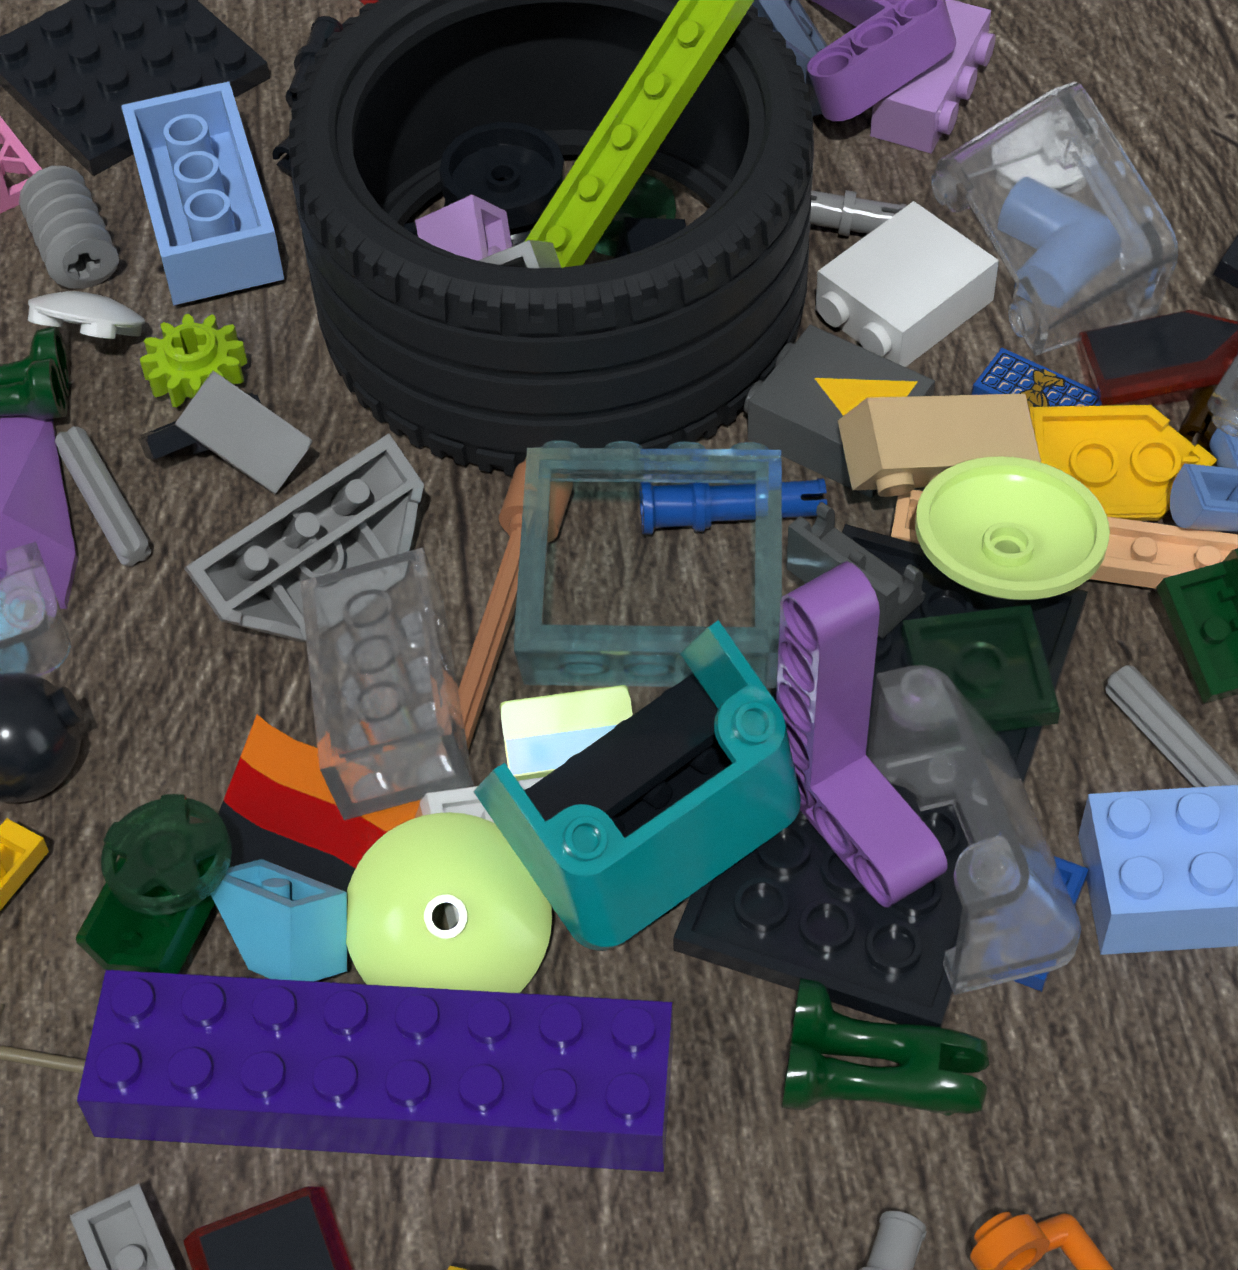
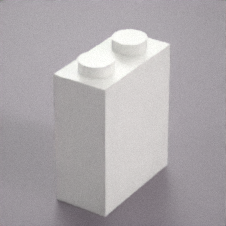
(906, 285)

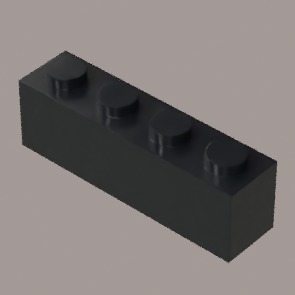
(640, 762)

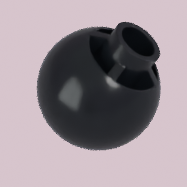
(36, 736)

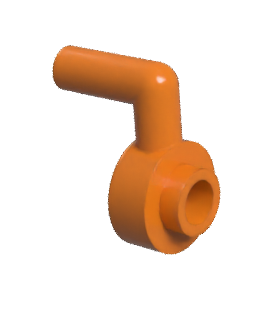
(1021, 1242)

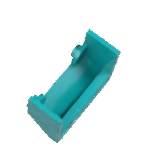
(619, 885)

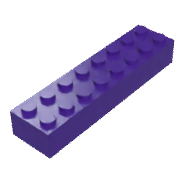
(380, 1070)

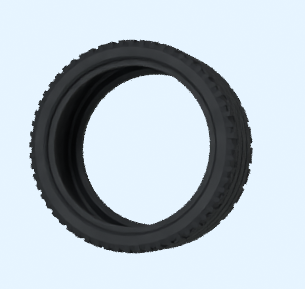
(581, 354)

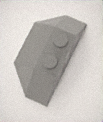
(336, 523)

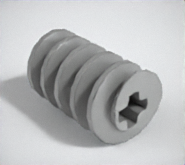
(68, 228)

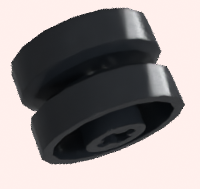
(507, 167)

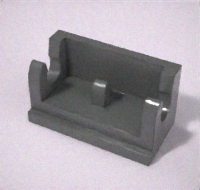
(824, 547)

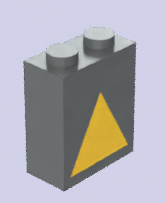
(815, 387)

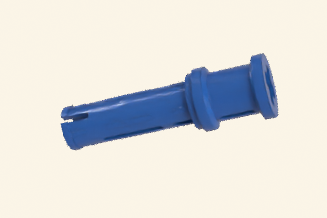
(701, 504)

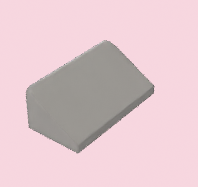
(243, 432)

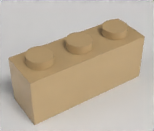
(912, 439)

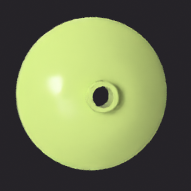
(1012, 528)
(436, 862)

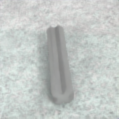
(103, 496)
(1168, 729)

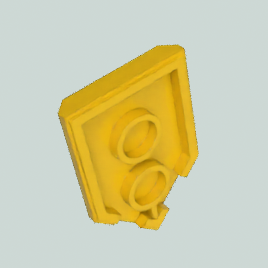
(1118, 453)

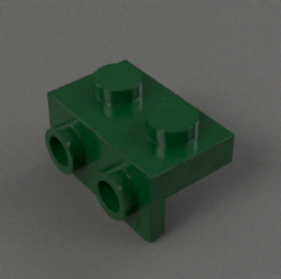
(1205, 621)
(141, 941)

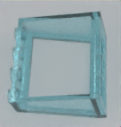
(642, 653)

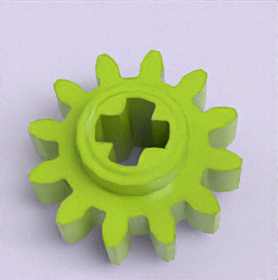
(189, 355)

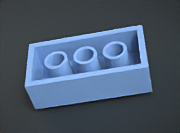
(203, 193)
(1162, 868)

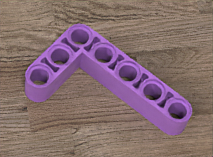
(880, 54)
(826, 701)

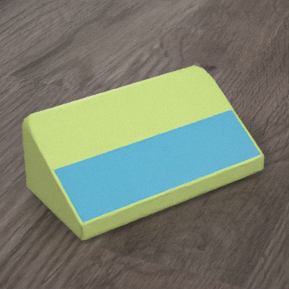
(552, 728)

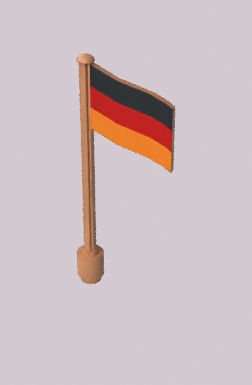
(278, 796)

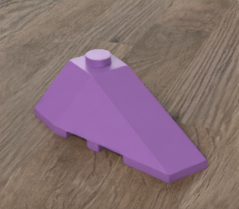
(35, 499)

